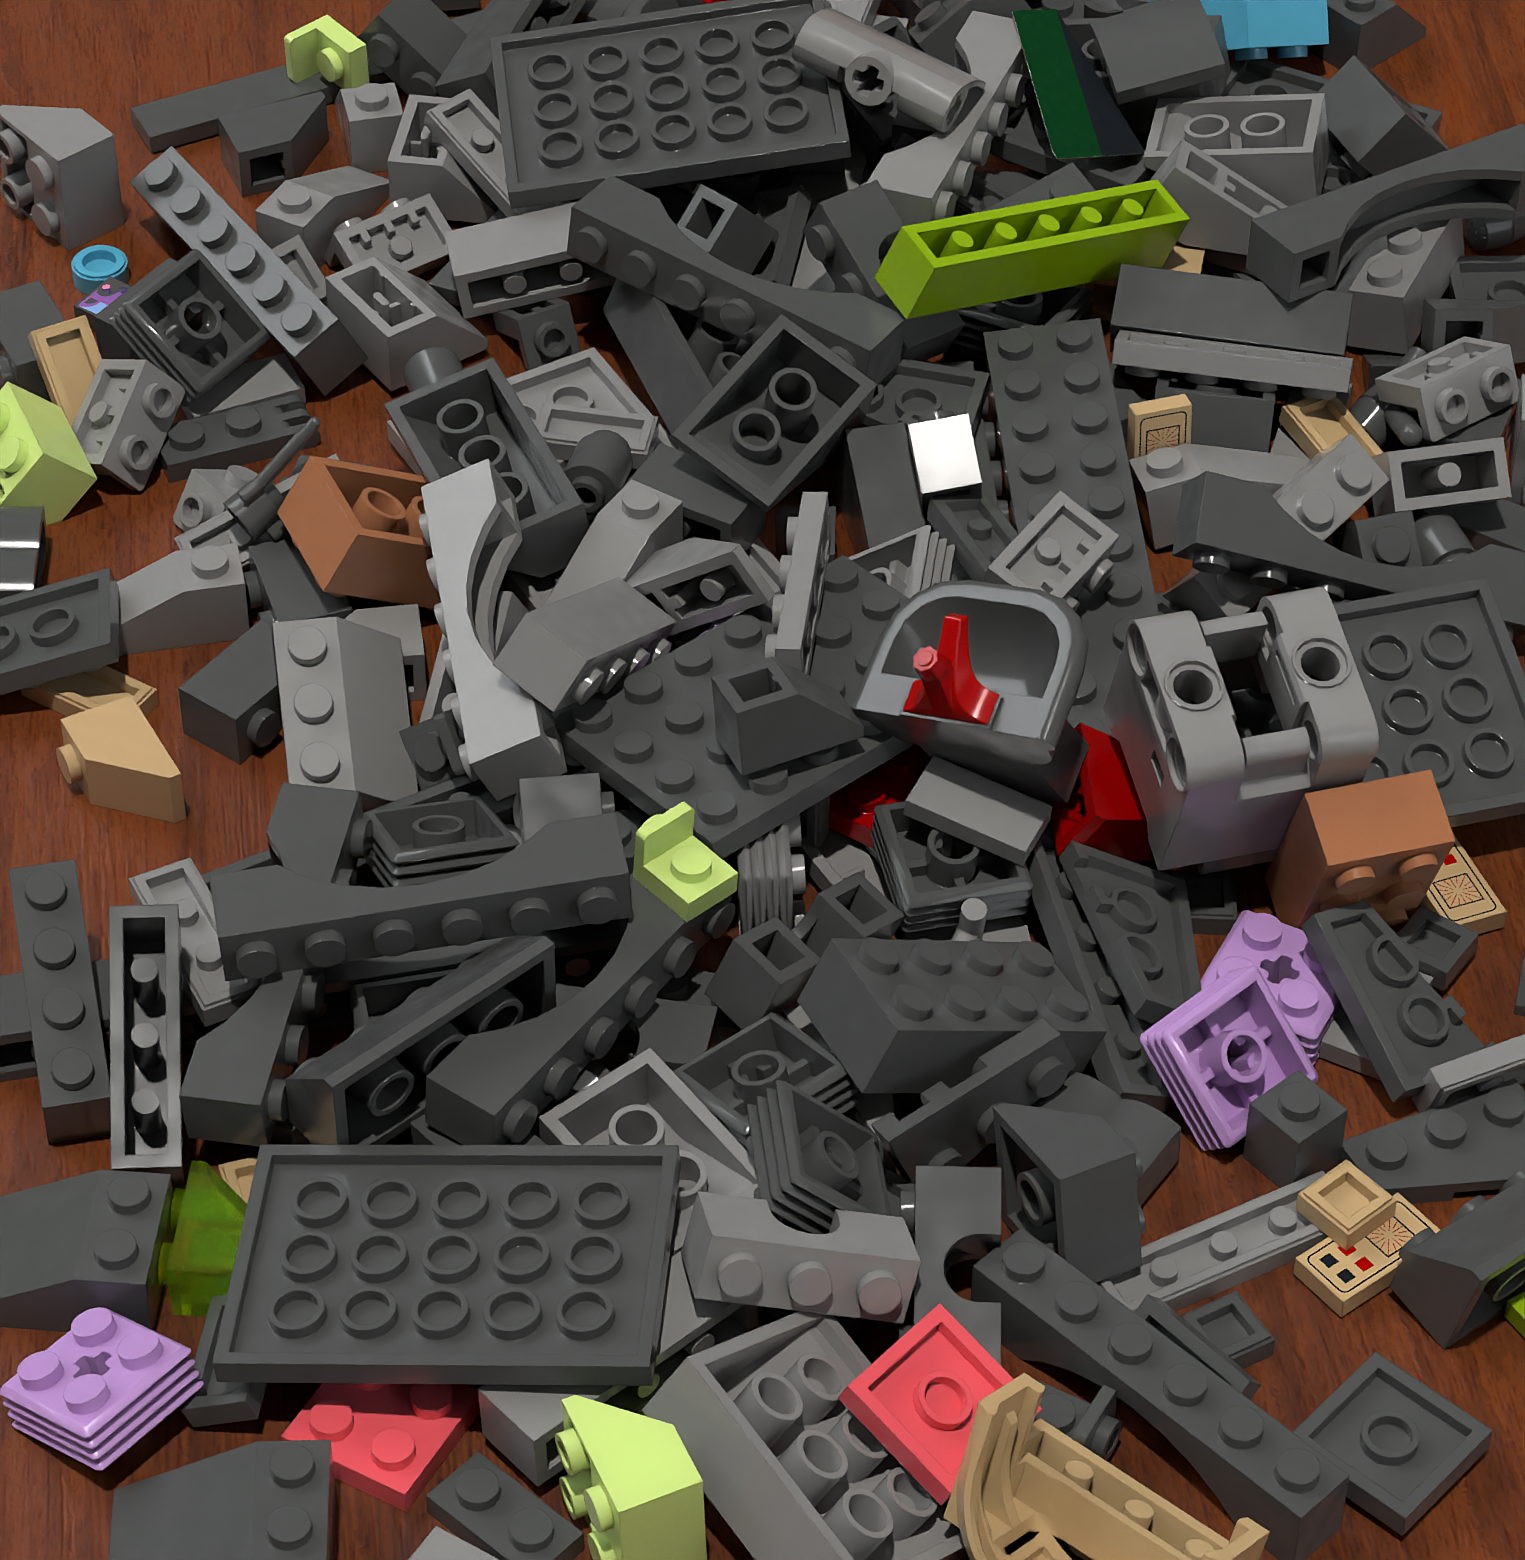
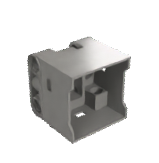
(1221, 791)

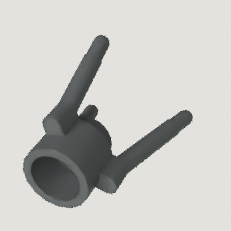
(259, 500)

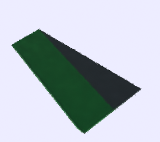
(1070, 95)

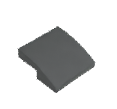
(1157, 49)

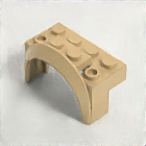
(1040, 1480)

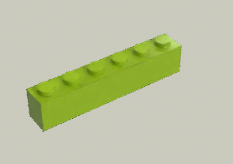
(1029, 248)

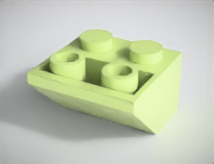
(40, 455)
(630, 1484)

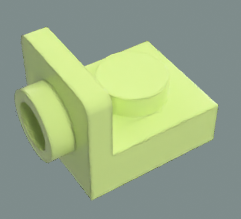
(326, 49)
(679, 865)

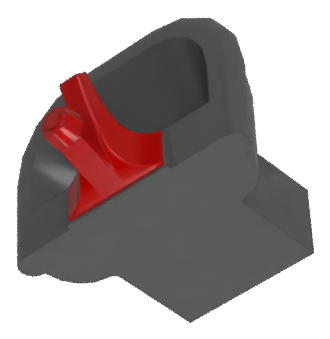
(983, 683)

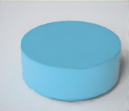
(96, 264)

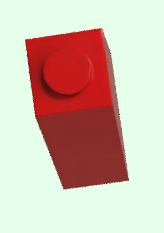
(1103, 803)

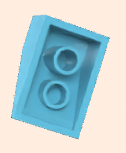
(1269, 24)

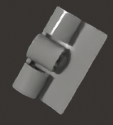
(881, 66)

